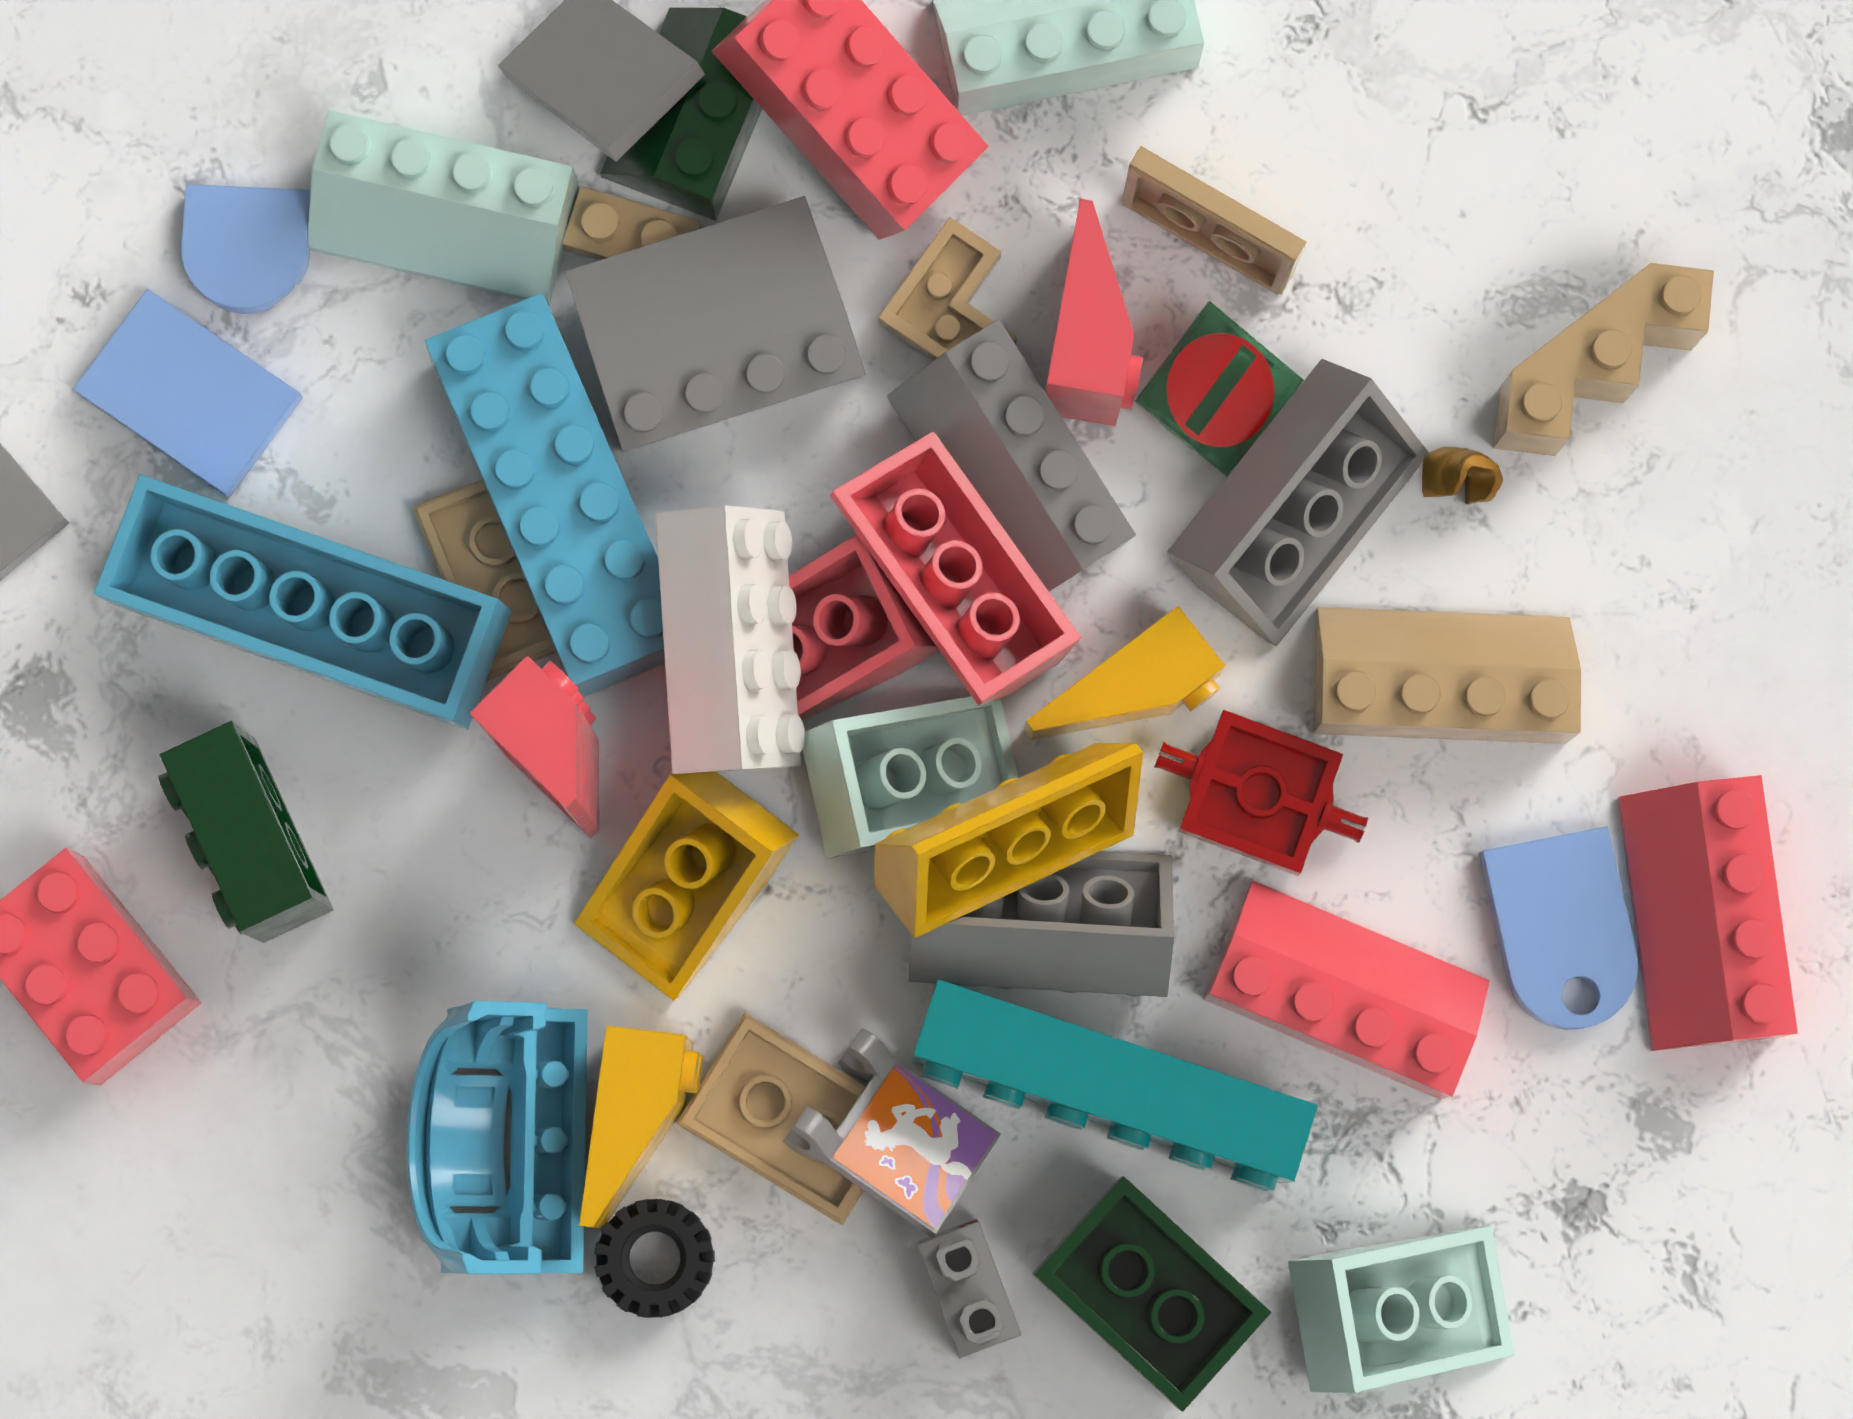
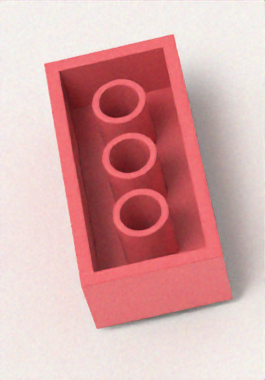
(853, 106)

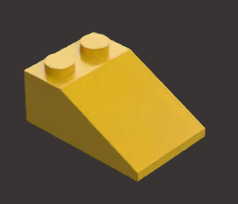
(685, 878)
(636, 1104)

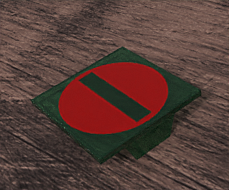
(1218, 389)

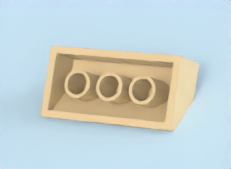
(1446, 676)

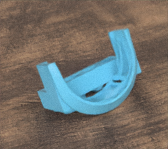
(460, 1131)

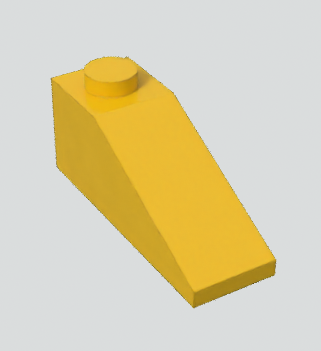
(1142, 680)

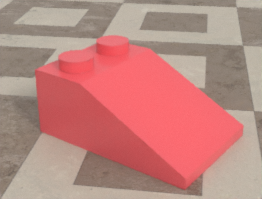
(1094, 338)
(850, 628)

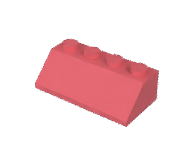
(957, 569)
(547, 735)
(1707, 914)
(1349, 991)

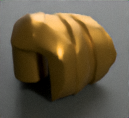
(1449, 467)

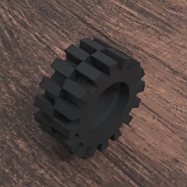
(614, 1258)

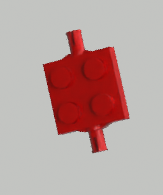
(1261, 792)

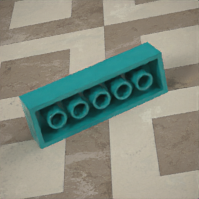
(1114, 1084)

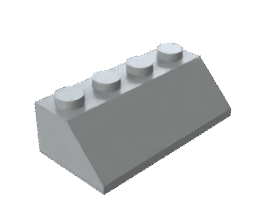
(1015, 453)
(1299, 500)
(1077, 930)

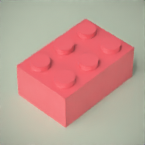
(87, 969)

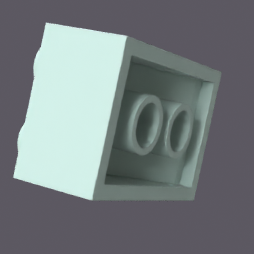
(903, 768)
(1400, 1310)

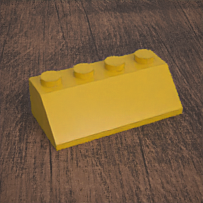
(1009, 836)

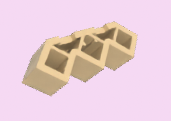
(1601, 355)

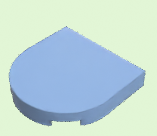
(245, 244)

